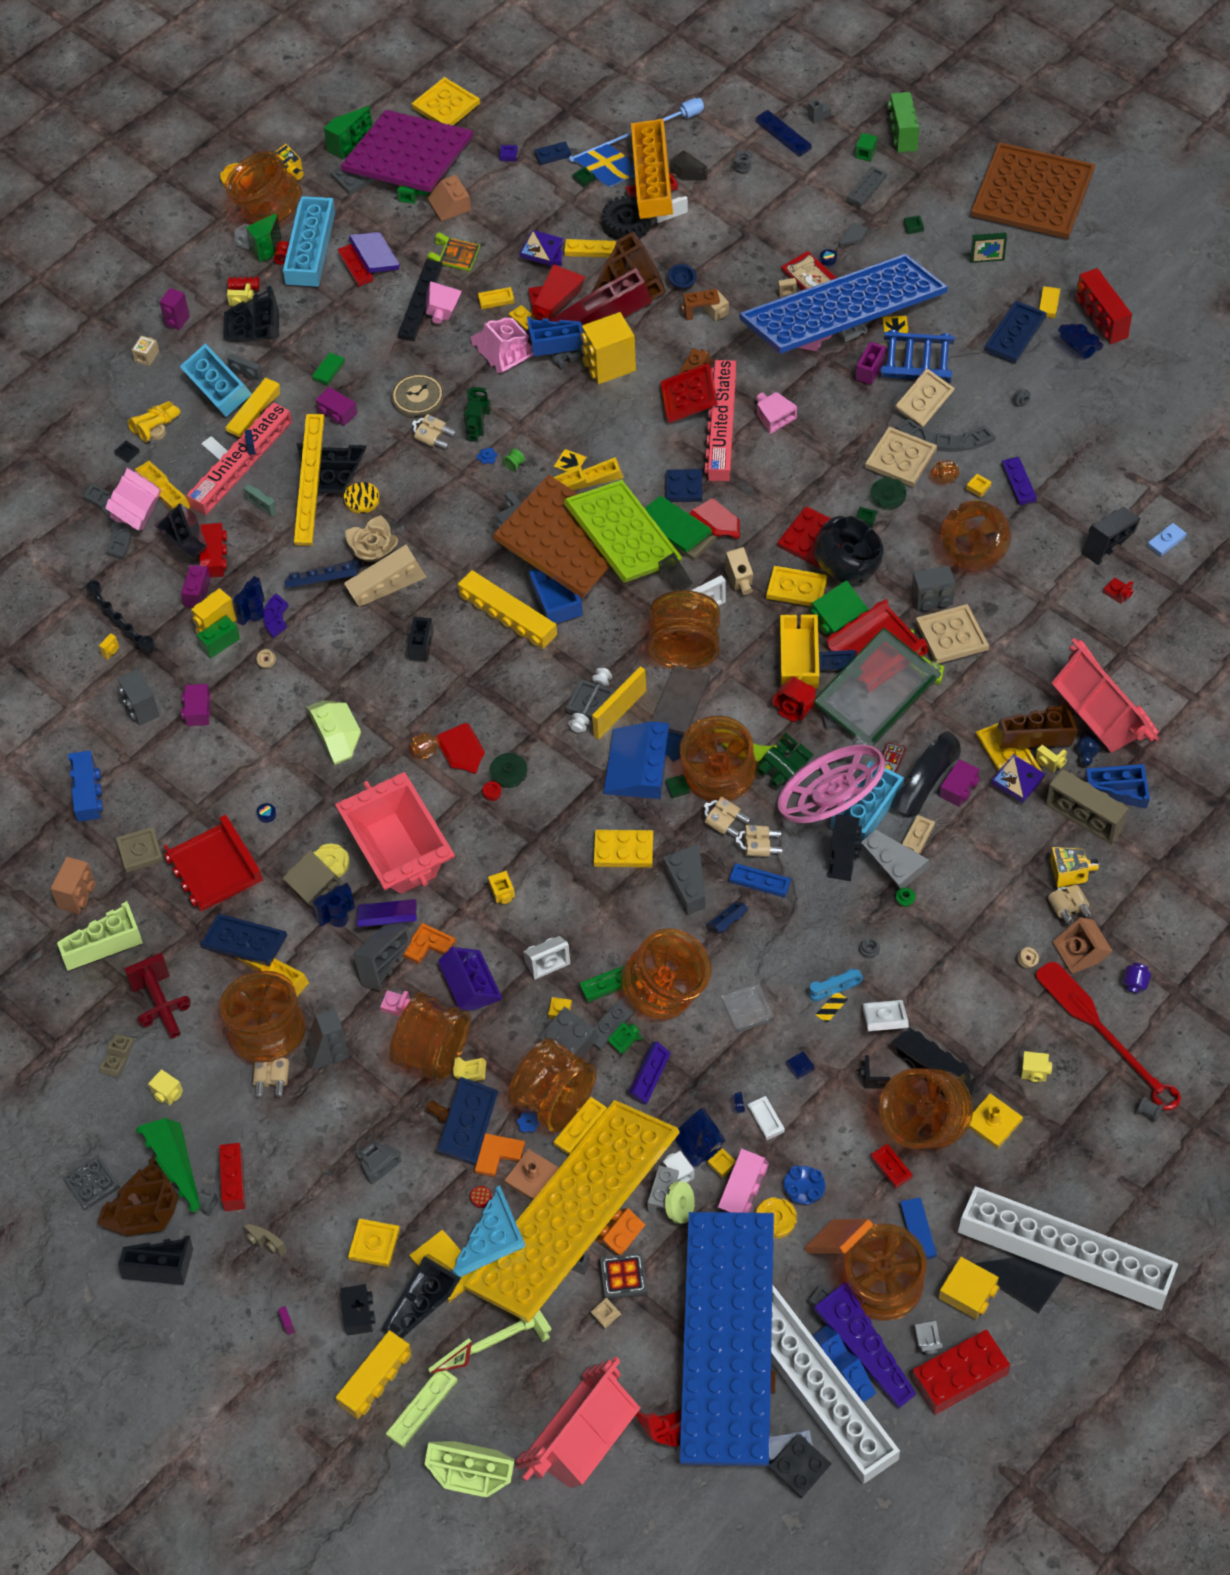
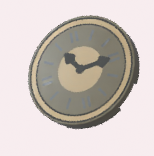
(417, 395)

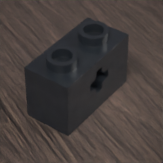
(420, 638)
(357, 1321)

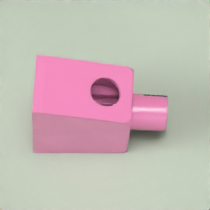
(441, 301)
(775, 411)

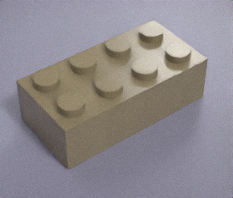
(1087, 806)

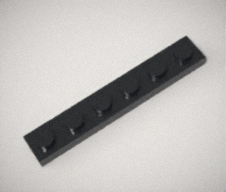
(417, 305)

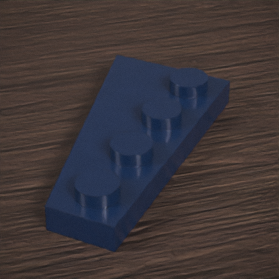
(326, 573)

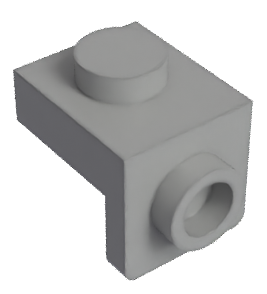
(928, 1337)

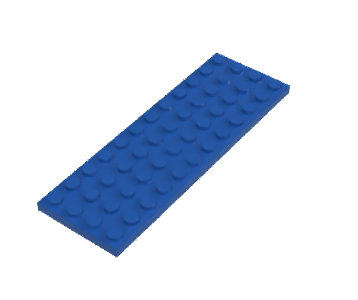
(842, 303)
(727, 1339)

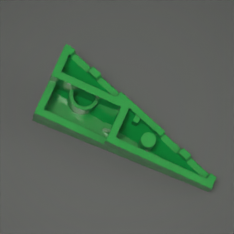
(172, 1156)

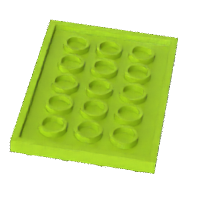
(621, 530)

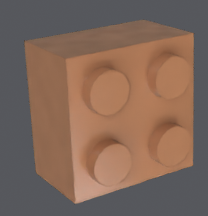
(73, 885)

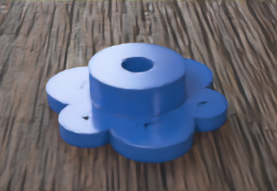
(487, 456)
(528, 1122)

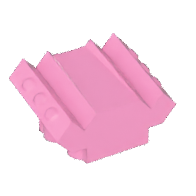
(503, 343)
(133, 500)

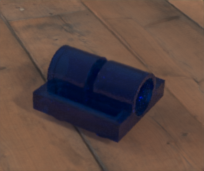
(1080, 339)
(249, 602)
(334, 906)
(699, 1138)

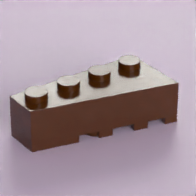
(1046, 728)

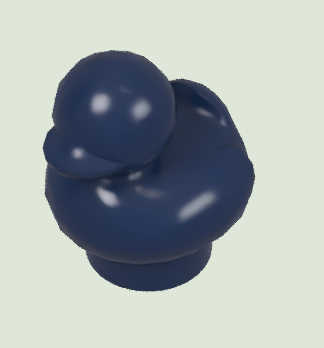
(1087, 748)

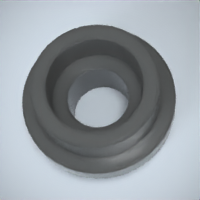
(1022, 397)
(870, 942)

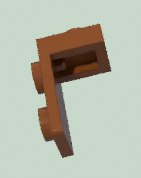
(698, 299)
(695, 359)

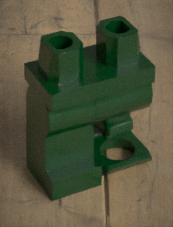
(476, 410)
(781, 767)

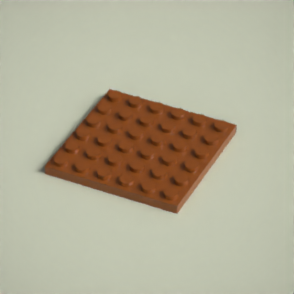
(1033, 190)
(552, 539)

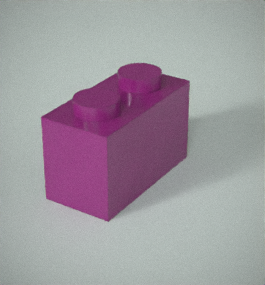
(174, 309)
(870, 363)
(336, 406)
(195, 585)
(196, 705)
(959, 783)

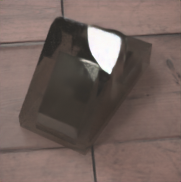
(674, 572)

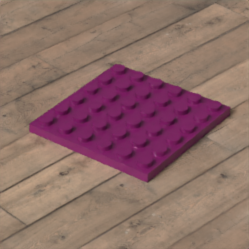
(407, 150)

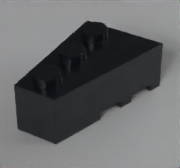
(183, 529)
(1109, 532)
(845, 847)
(157, 1262)

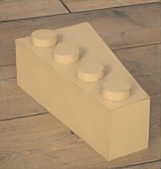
(385, 577)

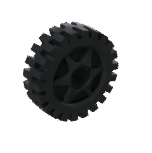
(623, 217)

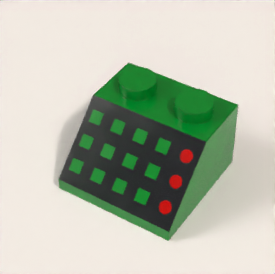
(264, 237)

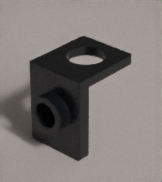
(870, 1081)

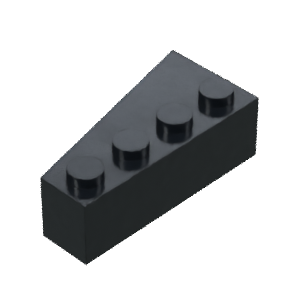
(922, 1054)

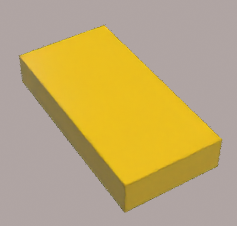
(496, 298)
(1049, 301)

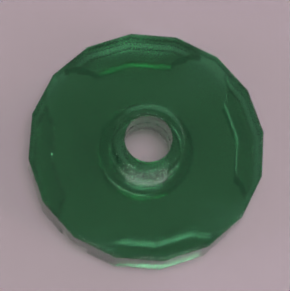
(888, 493)
(512, 777)

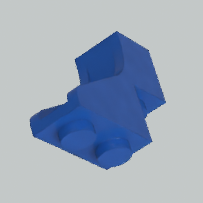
(845, 1362)

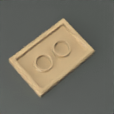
(924, 398)

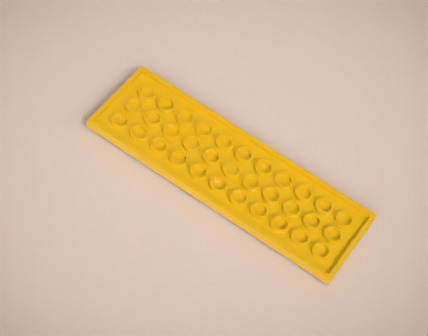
(574, 1209)

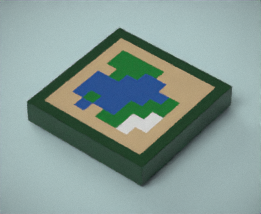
(988, 247)

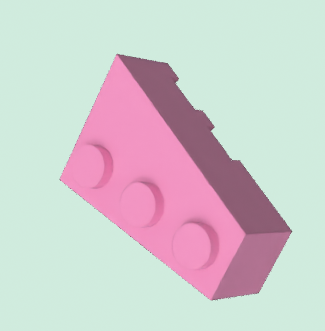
(743, 1183)

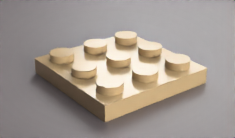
(901, 456)
(952, 634)

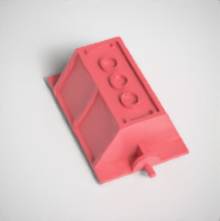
(1101, 701)
(396, 833)
(582, 1428)

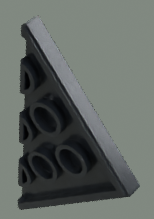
(1025, 1280)

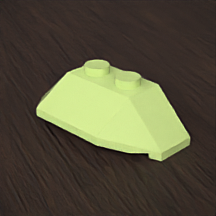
(336, 728)
(469, 1467)

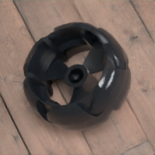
(859, 541)

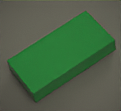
(328, 369)

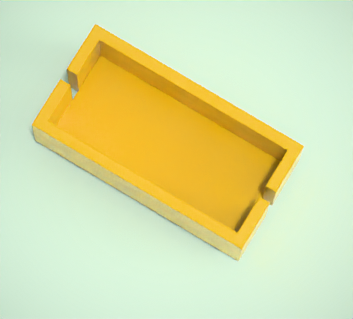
(799, 649)

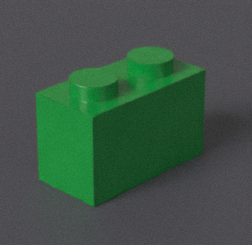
(218, 636)

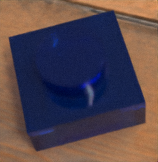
(800, 1065)

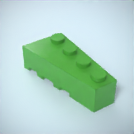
(904, 122)

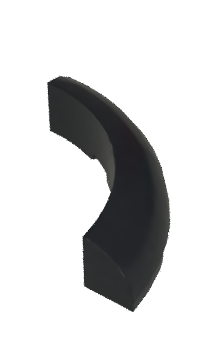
(926, 773)

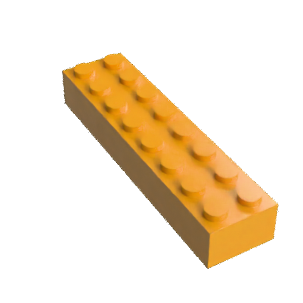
(651, 169)

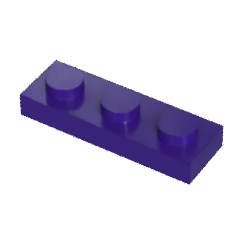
(1019, 481)
(649, 1072)

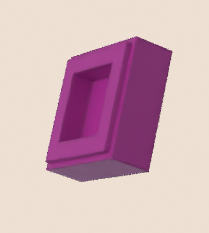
(286, 1320)

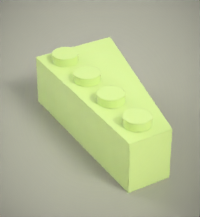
(101, 938)

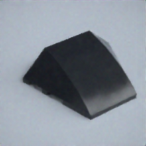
(254, 319)
(337, 467)

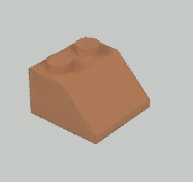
(449, 198)
(1082, 945)

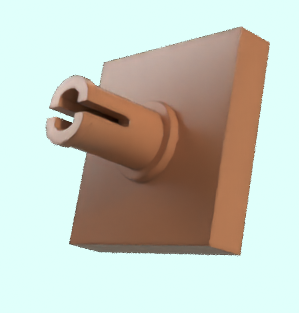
(530, 1174)

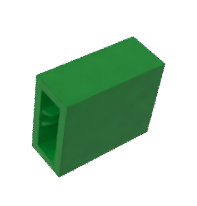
(837, 608)

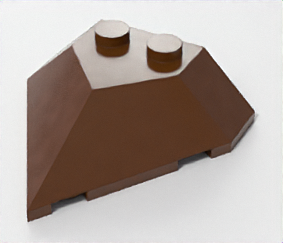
(626, 256)
(142, 1203)

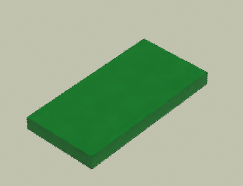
(677, 525)

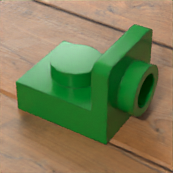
(625, 1036)

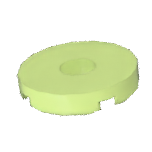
(679, 1202)

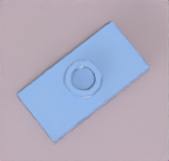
(1166, 539)

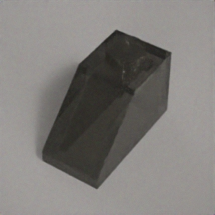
(687, 167)

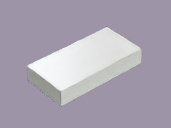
(766, 1118)

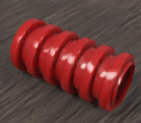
(240, 283)

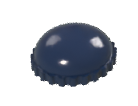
(681, 276)

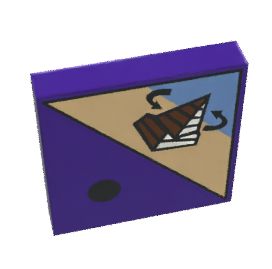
(541, 247)
(1018, 778)

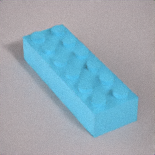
(309, 241)

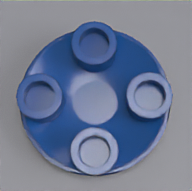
(804, 1184)

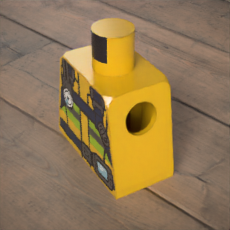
(291, 160)
(1071, 866)

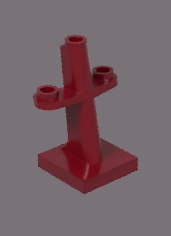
(148, 974)

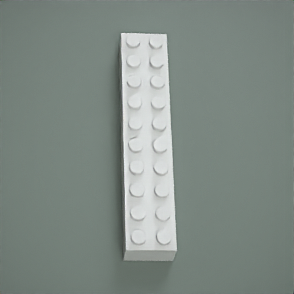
(1068, 1248)
(828, 1395)

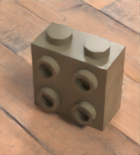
(311, 877)

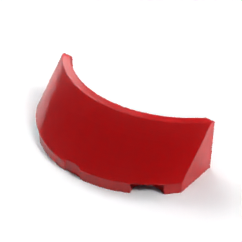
(664, 1428)

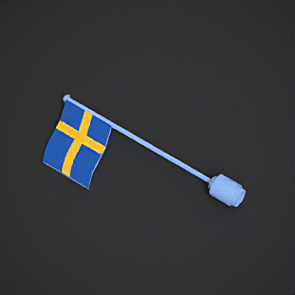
(610, 164)

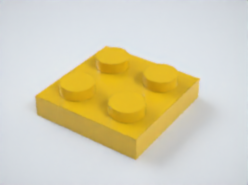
(374, 1242)

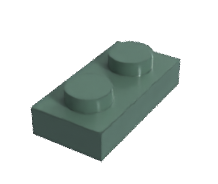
(260, 500)

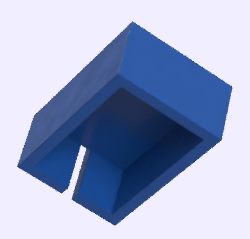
(554, 599)

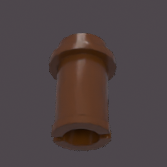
(437, 1110)

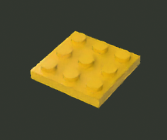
(445, 102)

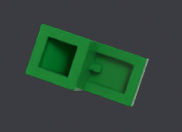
(409, 195)

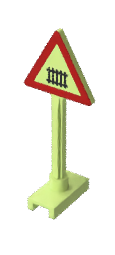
(460, 1355)

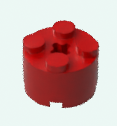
(794, 699)

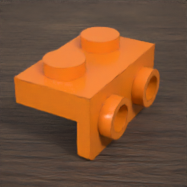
(621, 1231)

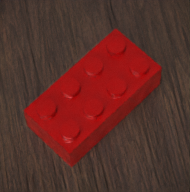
(1103, 306)
(960, 1372)

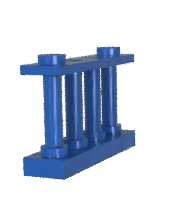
(907, 371)

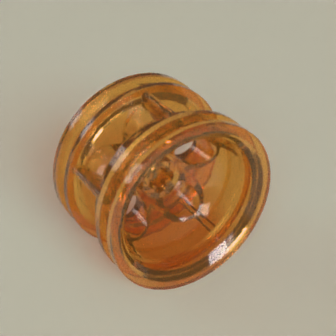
(552, 1084)

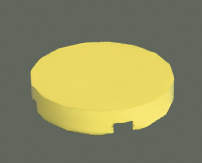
(334, 857)

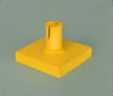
(994, 1121)

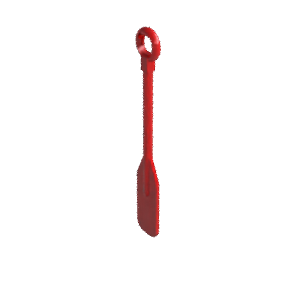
(1081, 1006)

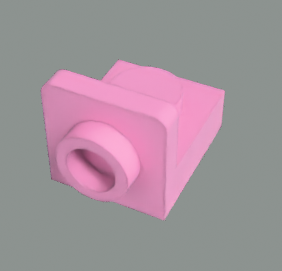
(395, 1003)

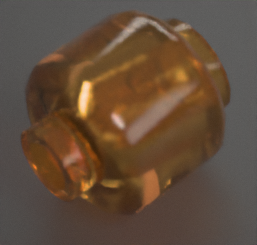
(945, 472)
(424, 745)

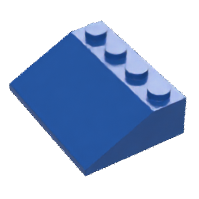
(637, 760)

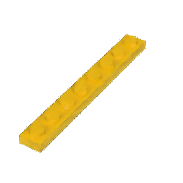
(309, 480)

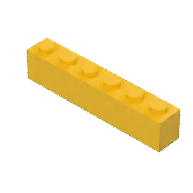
(507, 609)

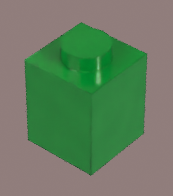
(866, 147)

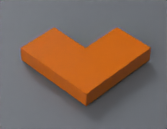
(425, 939)
(497, 1148)

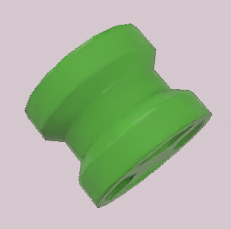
(513, 459)

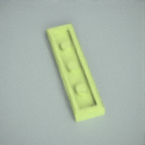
(421, 1407)

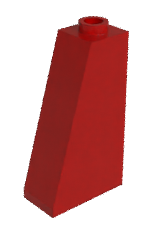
(557, 292)

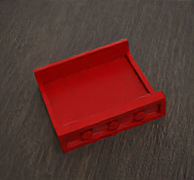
(863, 629)
(213, 865)

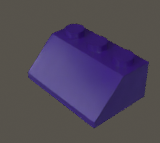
(469, 978)

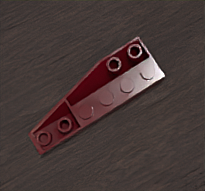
(621, 295)

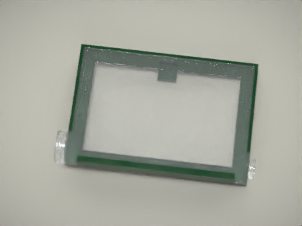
(877, 688)

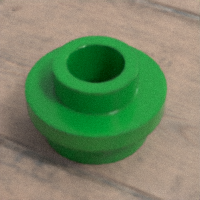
(905, 902)

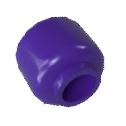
(1136, 978)

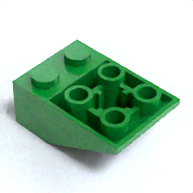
(346, 131)

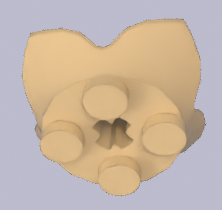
(373, 541)

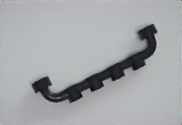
(143, 643)

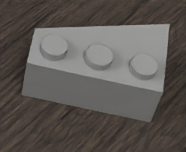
(895, 859)

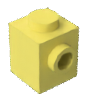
(1035, 1066)
(165, 1088)

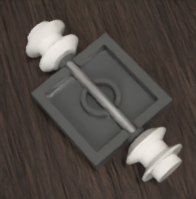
(588, 699)

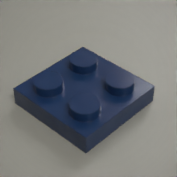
(684, 485)

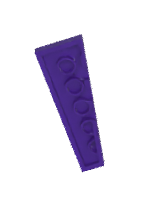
(845, 1316)

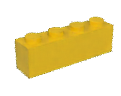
(373, 1375)

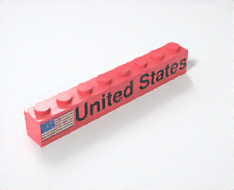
(722, 422)
(237, 460)

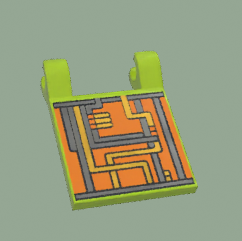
(455, 252)

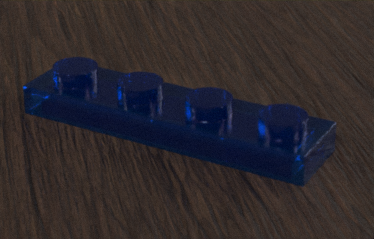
(783, 133)

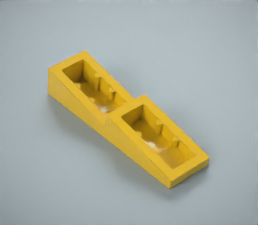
(250, 411)
(594, 475)
(169, 494)
(296, 977)

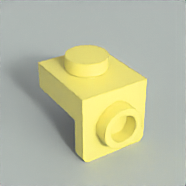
(238, 296)
(1049, 759)
(471, 1069)

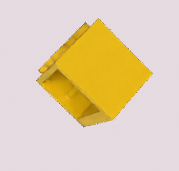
(608, 348)

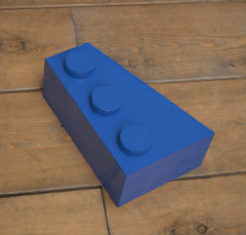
(554, 337)
(1121, 783)
(85, 786)

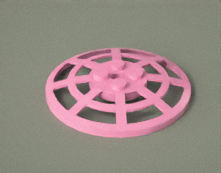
(835, 788)

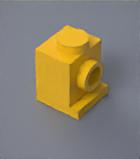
(501, 887)

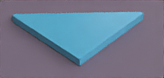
(491, 1238)

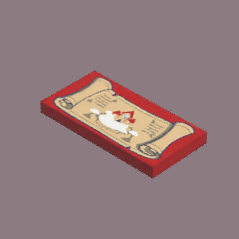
(807, 271)

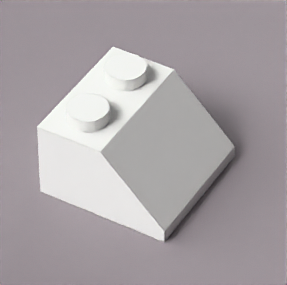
(547, 957)

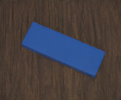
(760, 880)
(918, 1225)

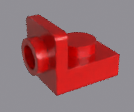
(1118, 590)

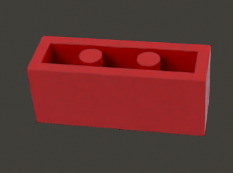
(216, 549)
(232, 1177)

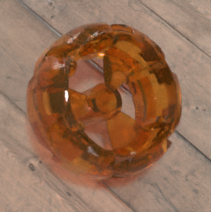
(982, 555)

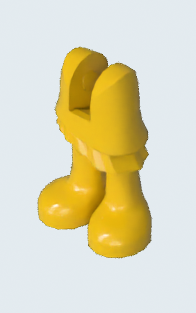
(156, 415)

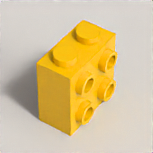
(212, 609)
(969, 1288)

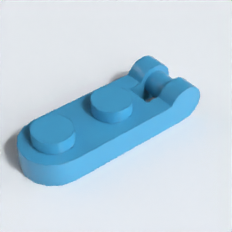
(835, 984)

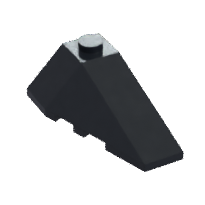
(425, 1292)

